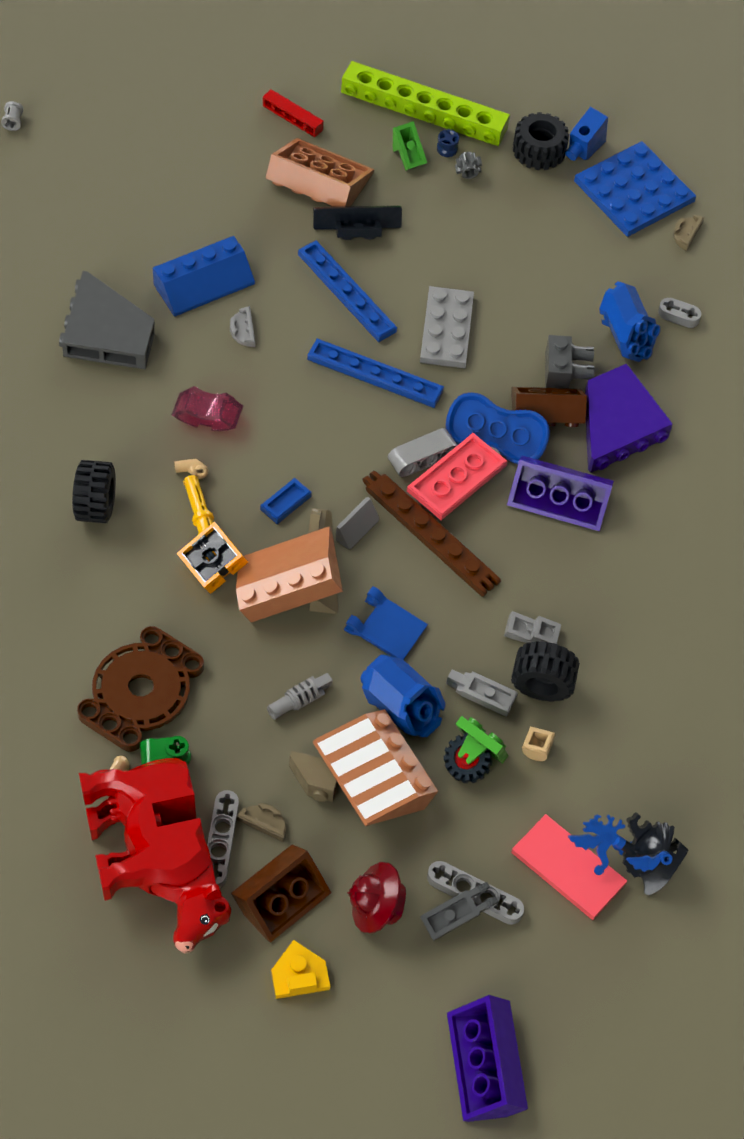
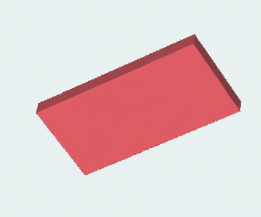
(457, 476)
(568, 867)

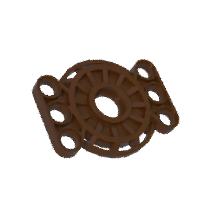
(140, 712)

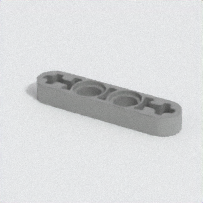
(223, 839)
(449, 870)

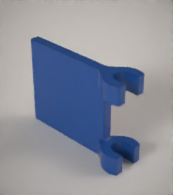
(387, 626)

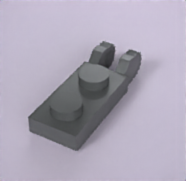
(456, 912)

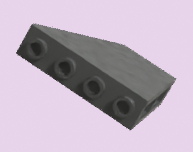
(106, 326)

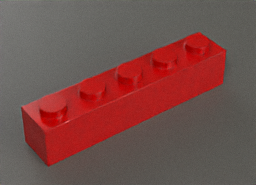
(293, 113)

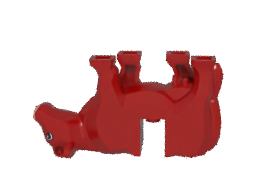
(162, 842)

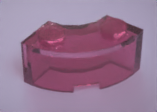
(207, 409)

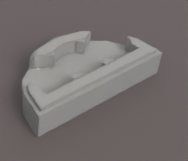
(242, 327)

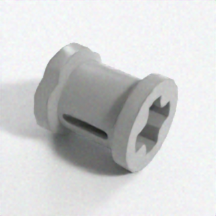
(11, 120)

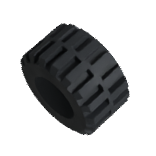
(540, 141)
(94, 491)
(545, 671)

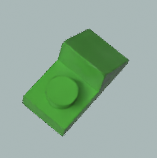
(409, 145)

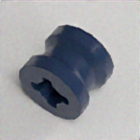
(447, 143)

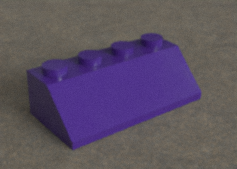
(560, 493)
(487, 1059)

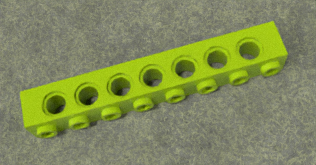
(425, 103)

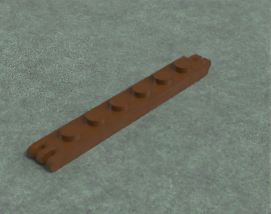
(431, 533)

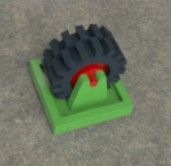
(471, 754)

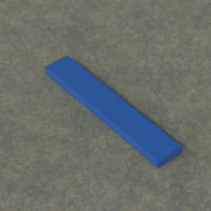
(347, 291)
(375, 373)

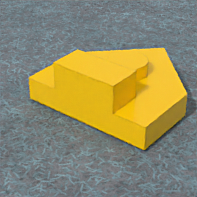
(299, 972)

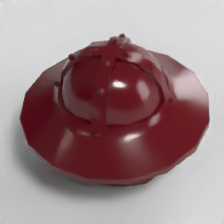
(377, 898)

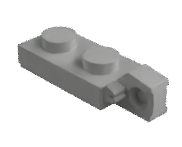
(483, 691)

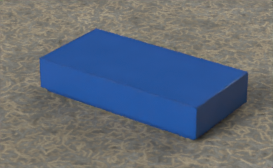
(285, 501)

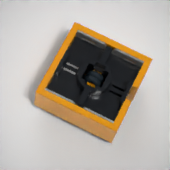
(212, 557)

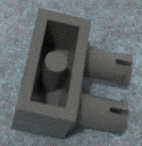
(559, 364)

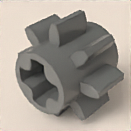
(468, 165)

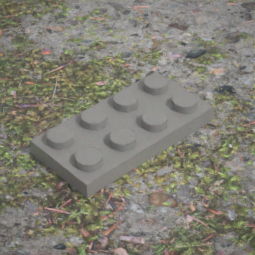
(447, 327)

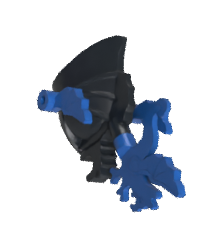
(646, 856)

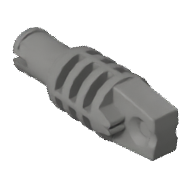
(300, 695)

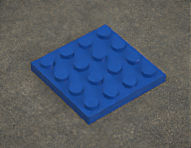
(634, 188)

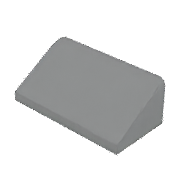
(357, 524)

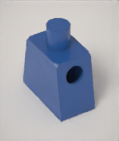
(587, 135)

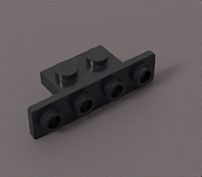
(357, 220)

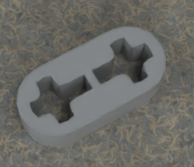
(679, 312)

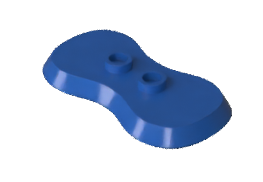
(508, 431)

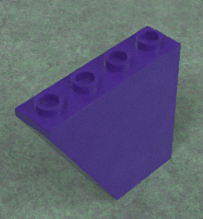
(621, 418)

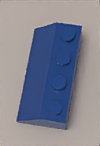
(203, 276)

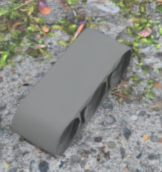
(421, 452)

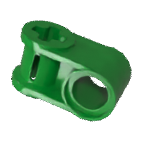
(163, 748)

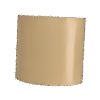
(538, 744)

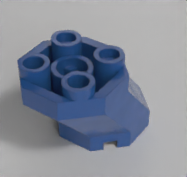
(629, 322)
(404, 694)

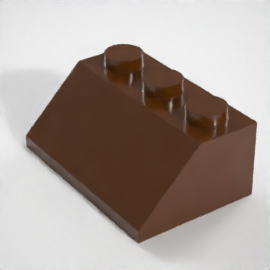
(554, 404)
(281, 892)

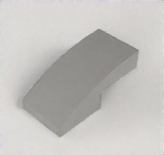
(530, 630)

